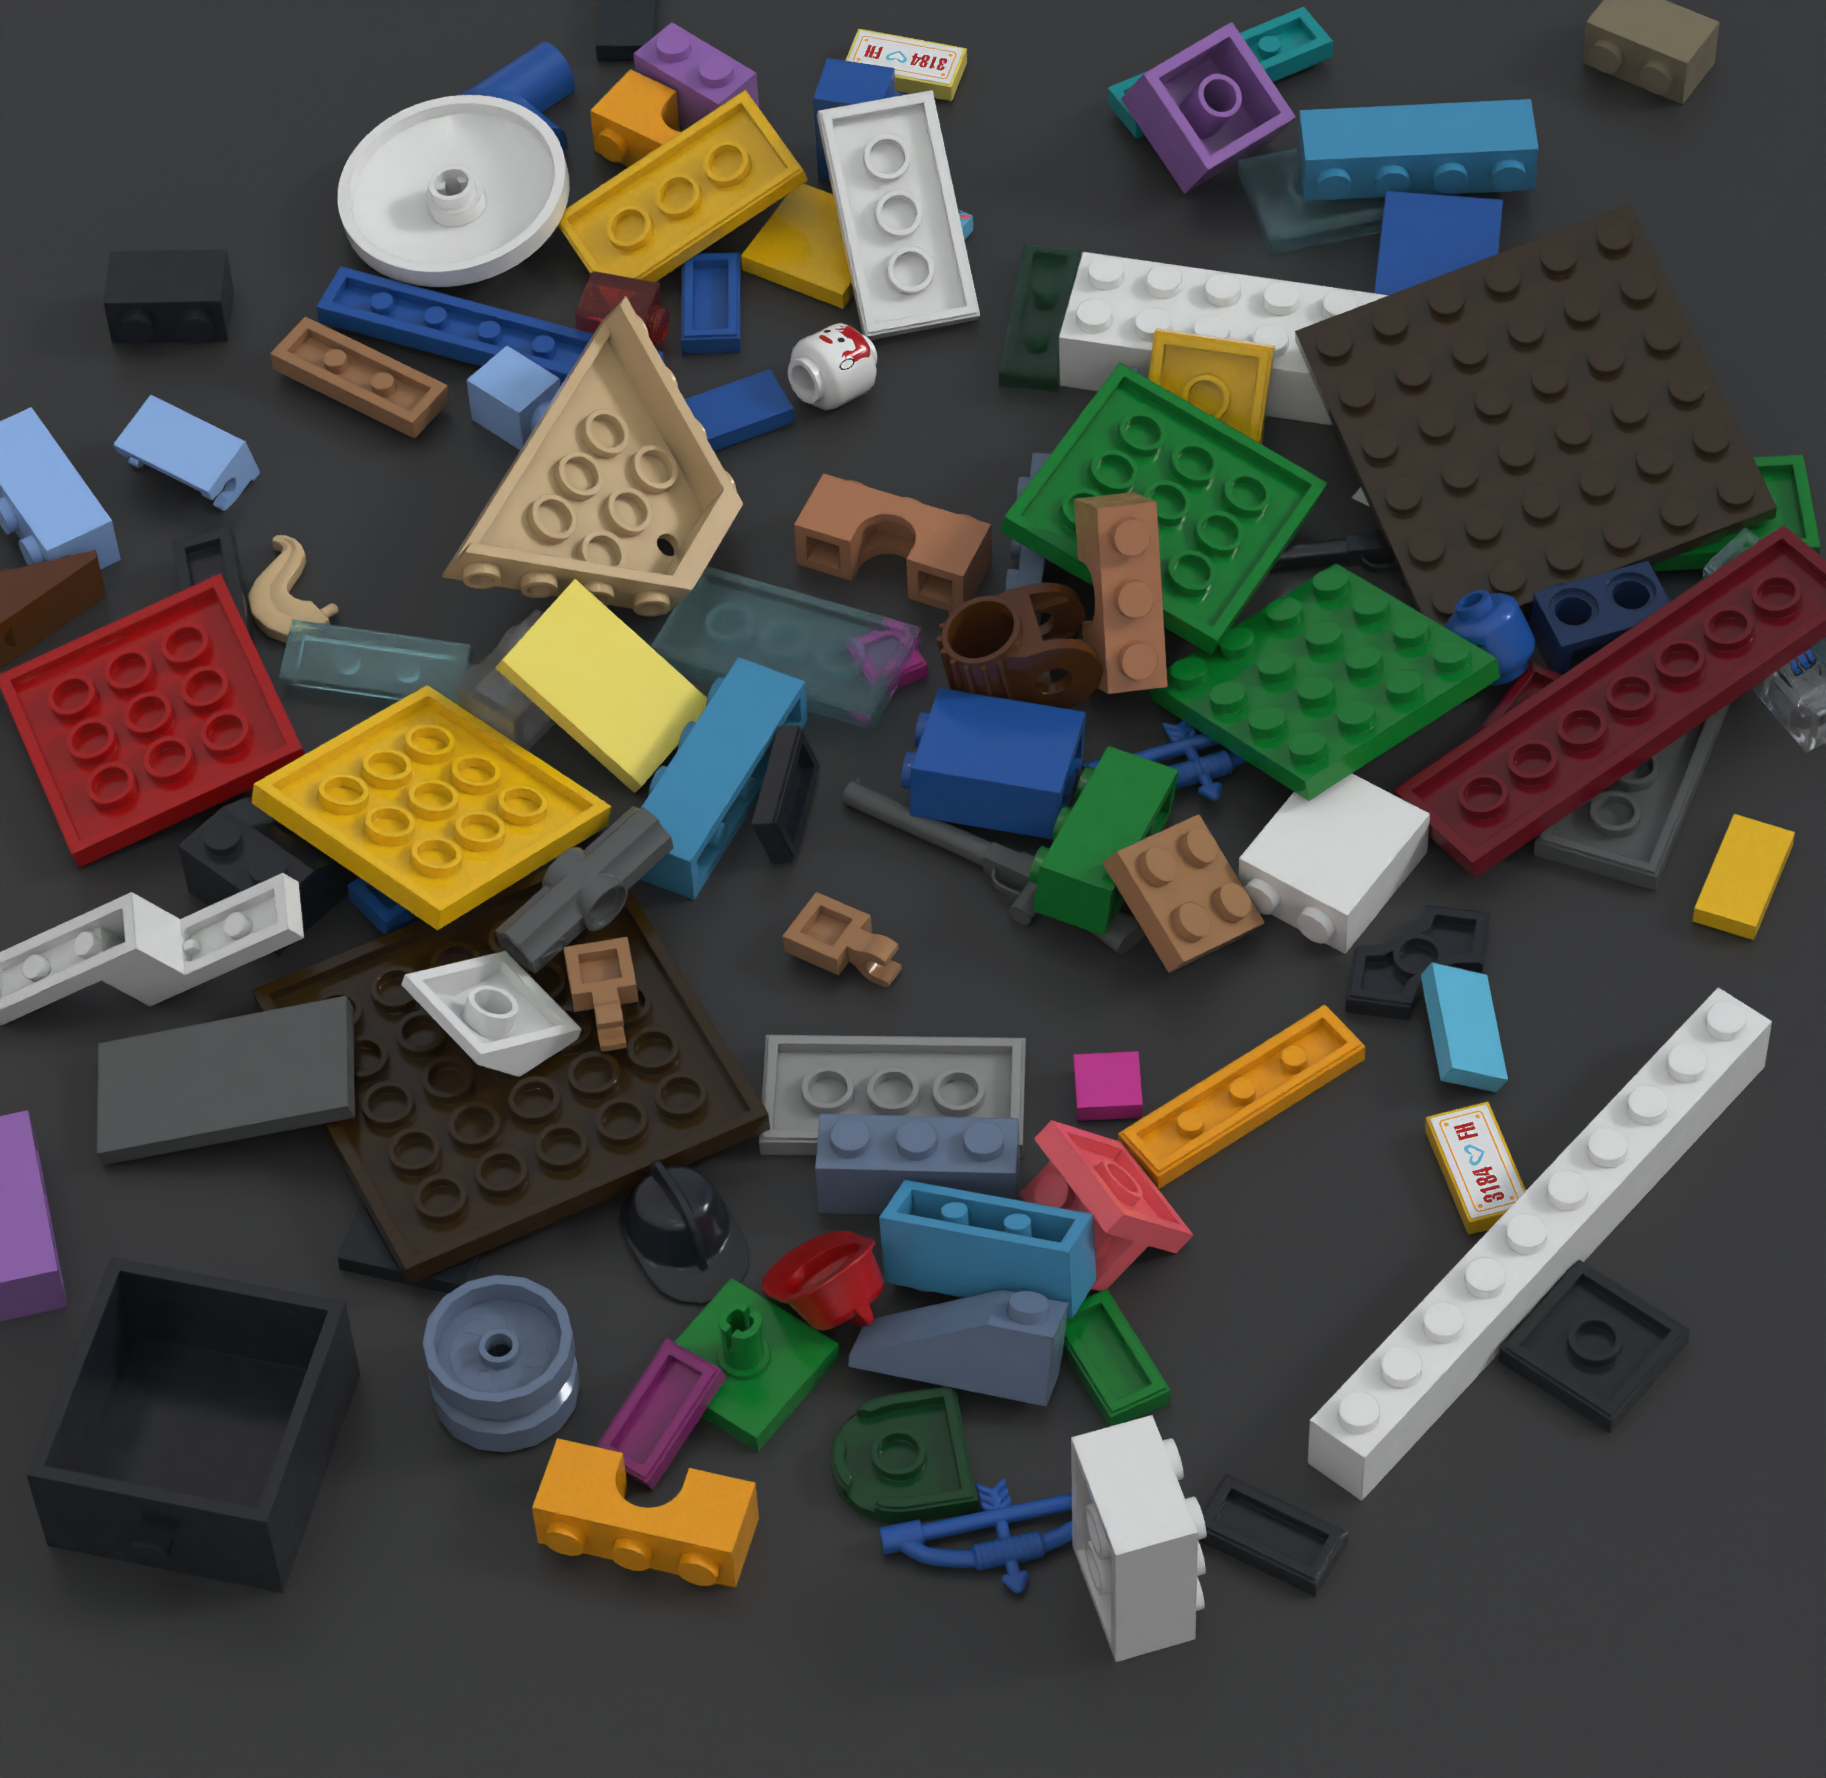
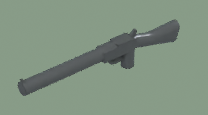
(994, 858)

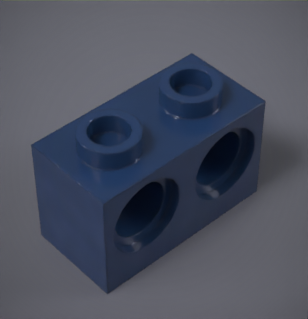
(1589, 613)

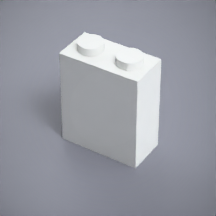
(1334, 859)

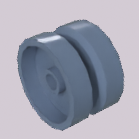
(501, 1363)

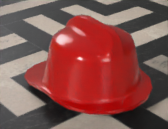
(828, 1280)

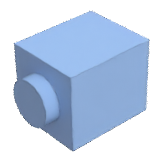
(510, 395)

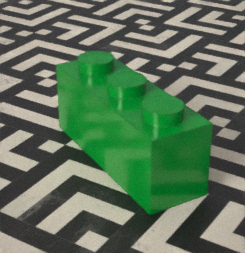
(1113, 809)

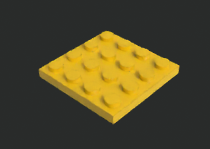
(431, 806)

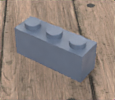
(869, 1157)

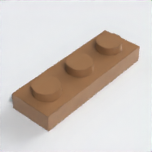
(360, 377)

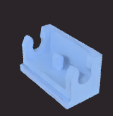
(188, 451)

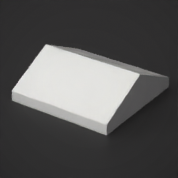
(494, 1012)

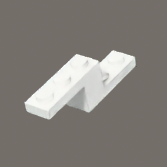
(147, 948)

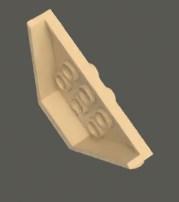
(604, 481)

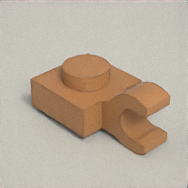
(836, 934)
(602, 980)

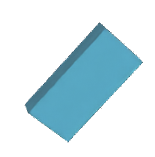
(1464, 1027)

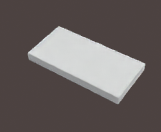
(898, 215)

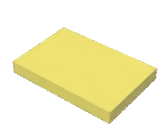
(603, 685)

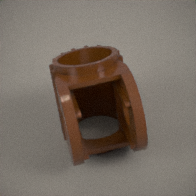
(1001, 651)

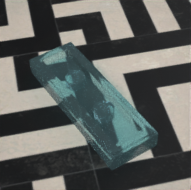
(371, 661)

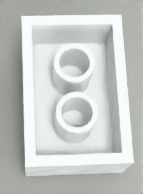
(1137, 1537)

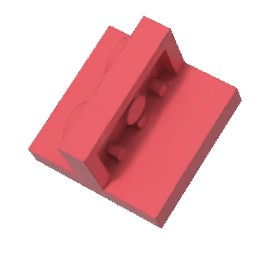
(1105, 1180)

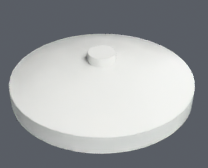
(453, 190)

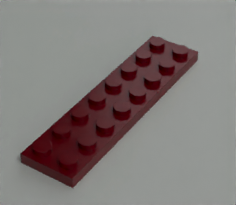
(1624, 703)

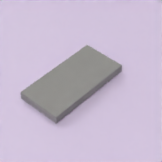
(885, 1078)

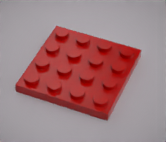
(149, 720)

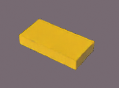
(1743, 877)

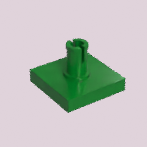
(767, 1361)

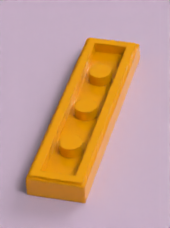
(1242, 1096)

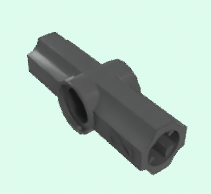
(584, 889)

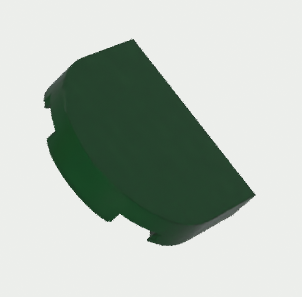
(905, 1458)

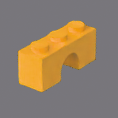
(634, 119)
(695, 1535)

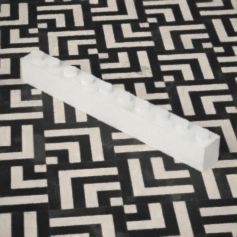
(1536, 1243)

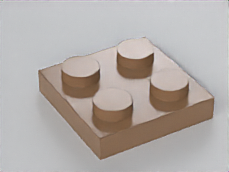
(1183, 893)

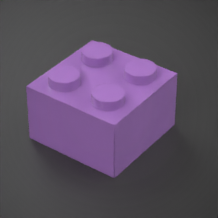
(1208, 107)

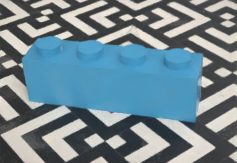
(1417, 149)
(719, 771)

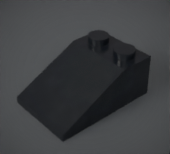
(248, 847)

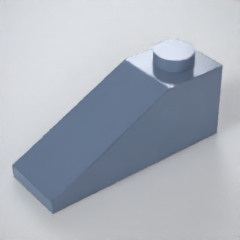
(980, 1344)

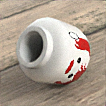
(832, 366)

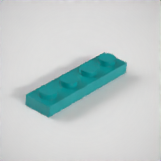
(1279, 45)

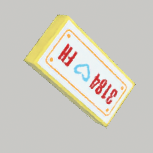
(917, 63)

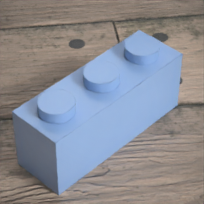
(47, 497)

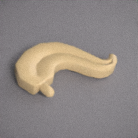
(269, 597)

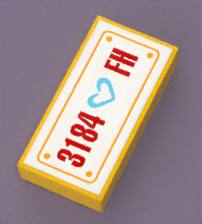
(1475, 1164)

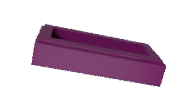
(662, 1411)

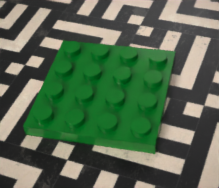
(1219, 498)
(1325, 681)

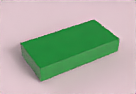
(1112, 1362)

